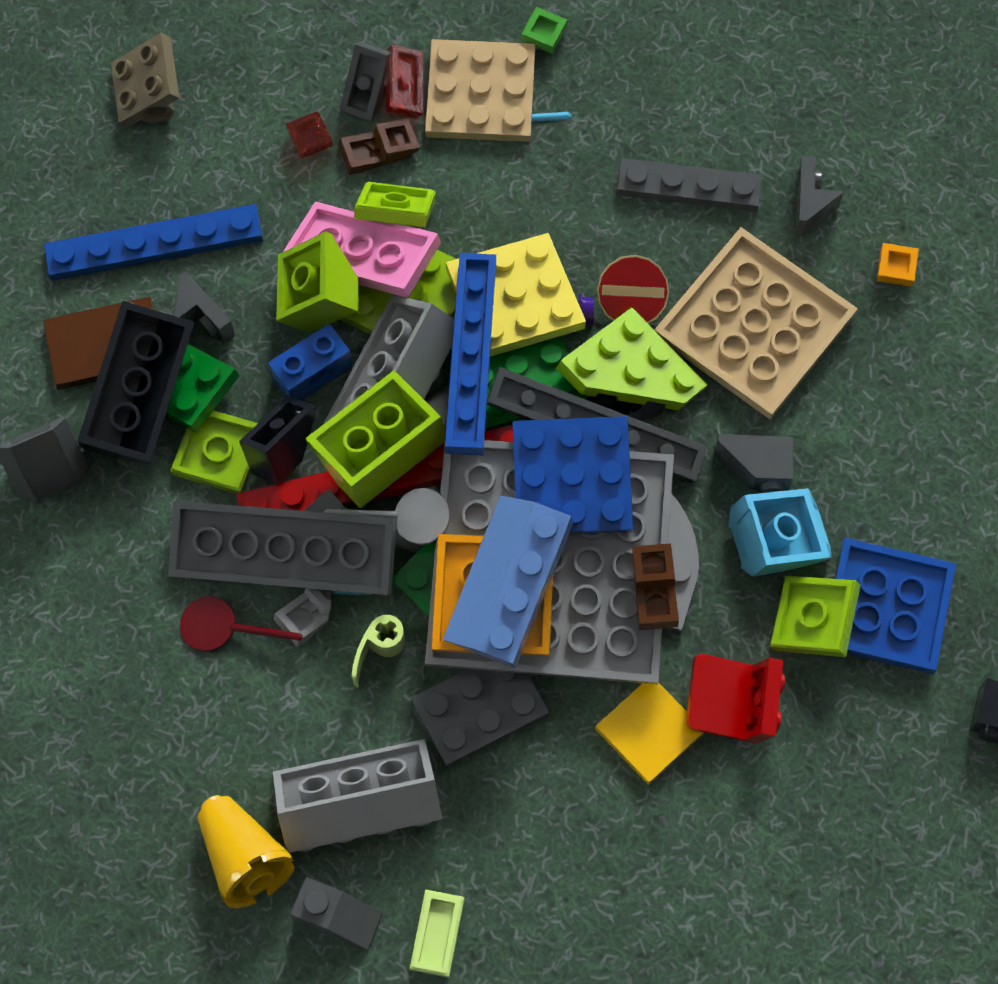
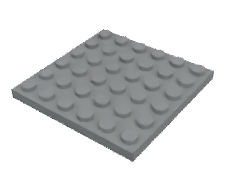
(593, 583)

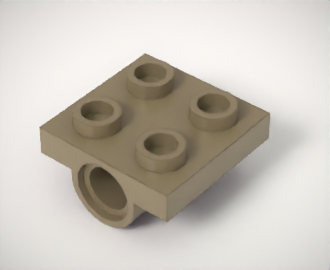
(146, 82)

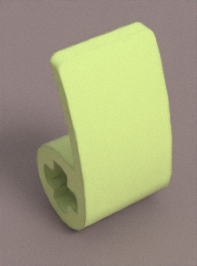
(372, 641)

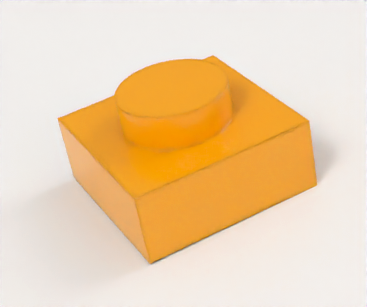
(897, 264)

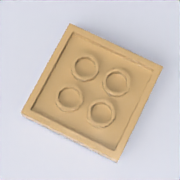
(480, 90)

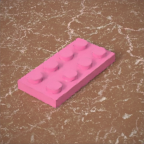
(380, 253)

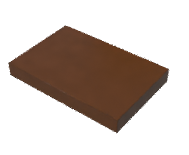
(80, 342)

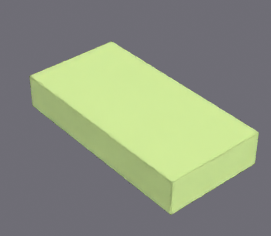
(437, 933)

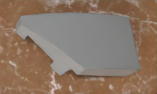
(305, 613)

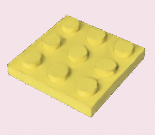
(529, 296)

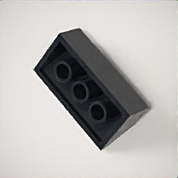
(135, 383)

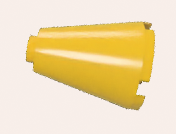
(241, 852)

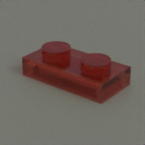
(405, 82)

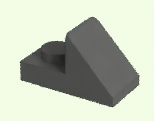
(365, 81)
(812, 202)
(196, 305)

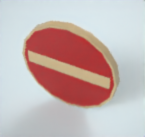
(633, 283)

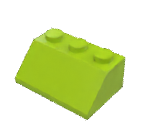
(377, 438)

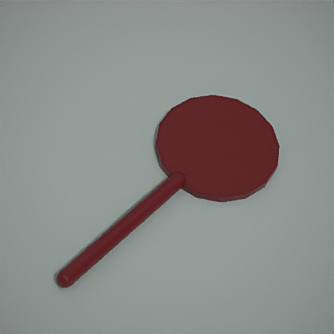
(211, 622)

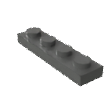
(689, 184)

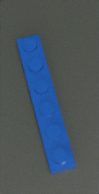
(153, 242)
(471, 354)

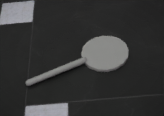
(419, 515)

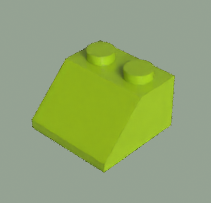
(315, 284)

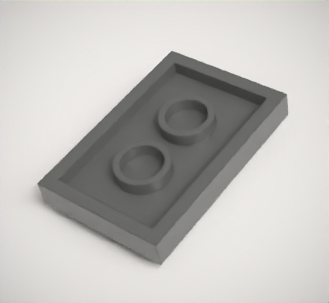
(477, 711)

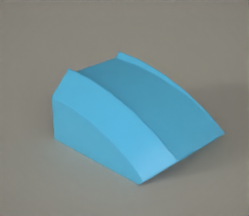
(778, 531)

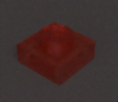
(309, 134)

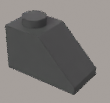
(758, 461)
(335, 913)

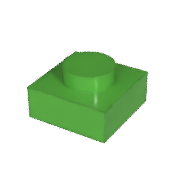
(544, 30)

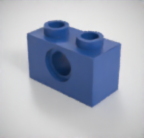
(311, 364)

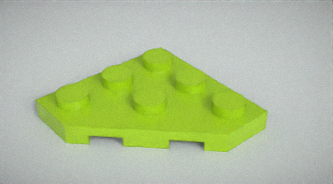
(631, 364)

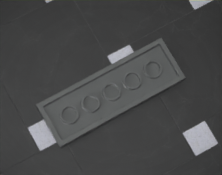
(282, 547)

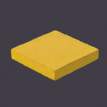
(648, 730)

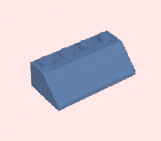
(509, 580)

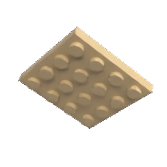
(755, 322)

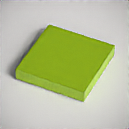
(395, 204)
(215, 454)
(815, 616)

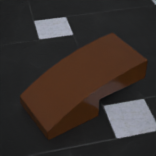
(384, 145)
(655, 586)

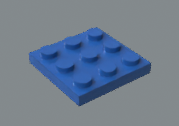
(577, 470)
(898, 604)

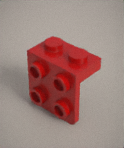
(735, 698)

